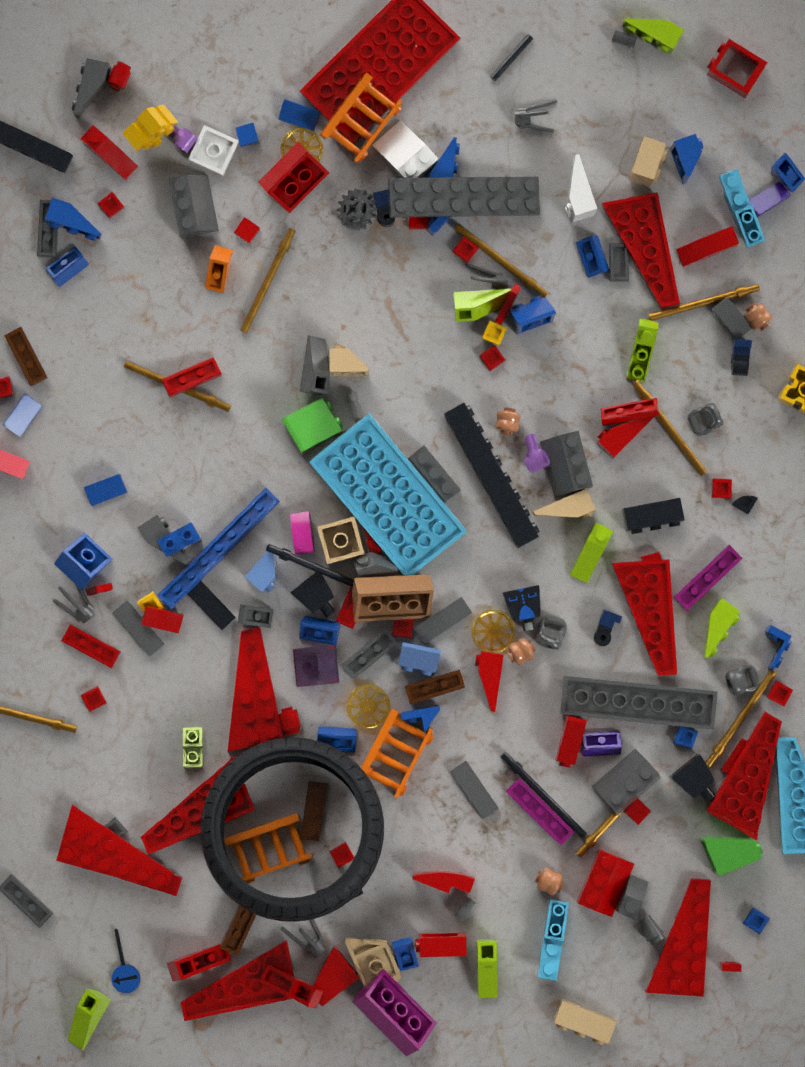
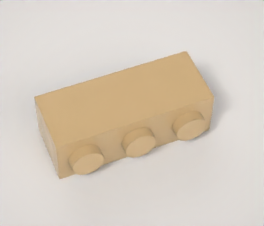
(584, 1022)

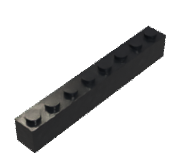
(491, 475)

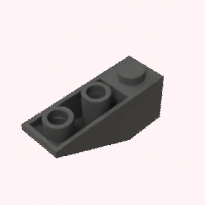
(93, 81)
(315, 368)
(156, 529)

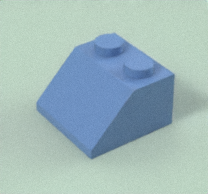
(264, 573)
(419, 658)

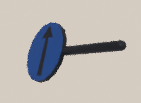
(125, 977)

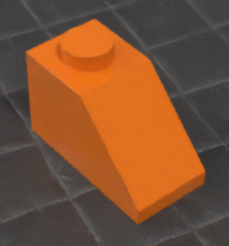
(218, 268)

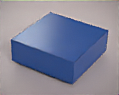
(247, 134)
(685, 737)
(756, 920)

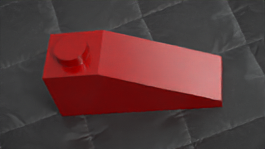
(108, 152)
(619, 436)
(490, 673)
(197, 962)

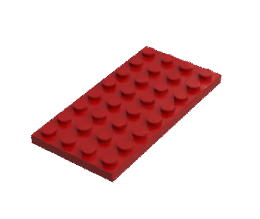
(392, 49)

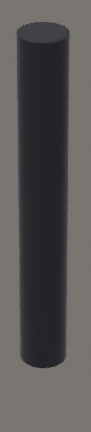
(512, 56)

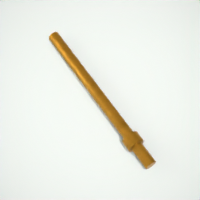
(284, 247)
(530, 283)
(739, 292)
(211, 400)
(671, 430)
(56, 724)
(719, 749)
(591, 840)

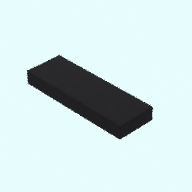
(211, 605)

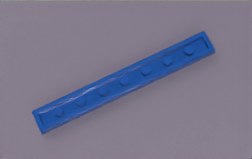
(218, 548)

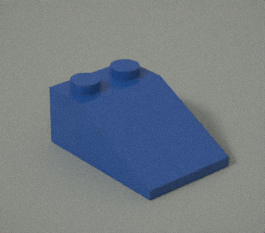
(532, 315)

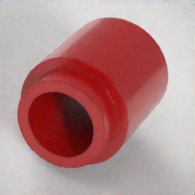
(119, 76)
(290, 721)

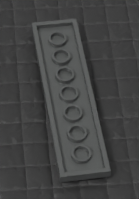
(463, 196)
(638, 702)

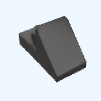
(255, 616)

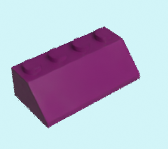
(395, 1013)

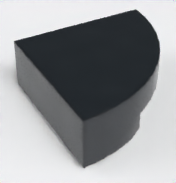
(745, 503)

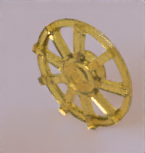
(305, 144)
(493, 631)
(368, 706)

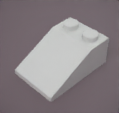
(405, 152)
(580, 197)

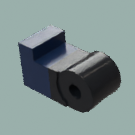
(382, 206)
(740, 357)
(603, 631)

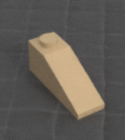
(573, 506)

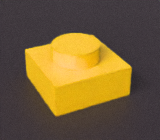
(494, 333)
(149, 600)

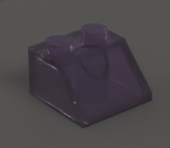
(316, 665)

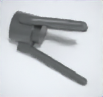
(523, 115)
(497, 282)
(83, 612)
(313, 946)

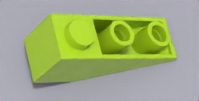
(659, 32)
(477, 304)
(642, 350)
(719, 621)
(487, 968)
(87, 1016)

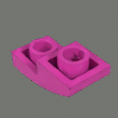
(302, 533)

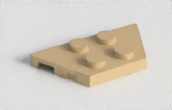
(371, 957)

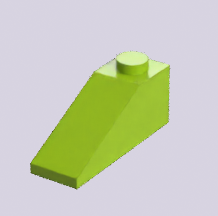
(591, 552)

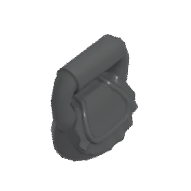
(710, 417)
(549, 637)
(737, 681)

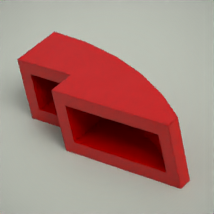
(708, 246)
(445, 879)
(291, 986)

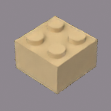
(649, 157)
(340, 540)

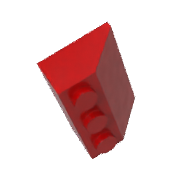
(293, 177)
(605, 883)

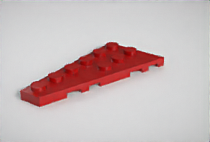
(644, 234)
(650, 601)
(254, 702)
(746, 784)
(185, 819)
(101, 850)
(684, 953)
(240, 987)

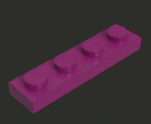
(707, 577)
(539, 811)

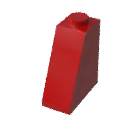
(570, 741)
(334, 976)

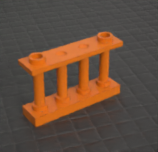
(342, 116)
(385, 737)
(254, 836)

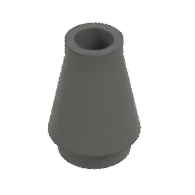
(652, 930)

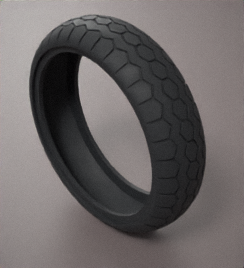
(242, 769)

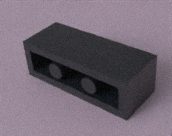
(653, 515)

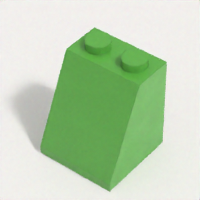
(313, 425)
(730, 852)

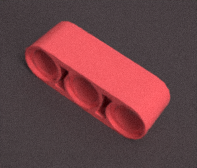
(13, 464)

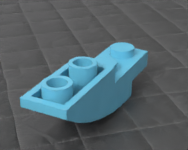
(741, 209)
(553, 940)

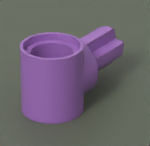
(183, 138)
(536, 458)

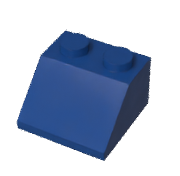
(686, 154)
(83, 561)

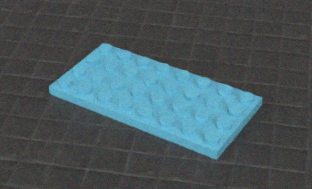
(388, 496)

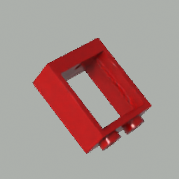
(727, 81)
(441, 944)

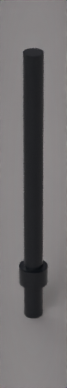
(286, 555)
(518, 769)

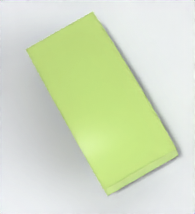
(192, 747)

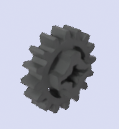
(359, 209)

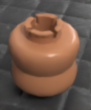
(758, 316)
(507, 421)
(521, 651)
(549, 881)

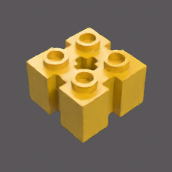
(150, 128)
(791, 393)

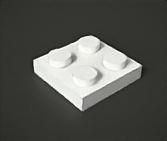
(213, 150)

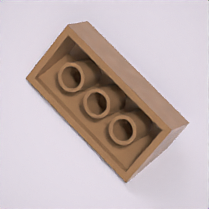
(392, 598)

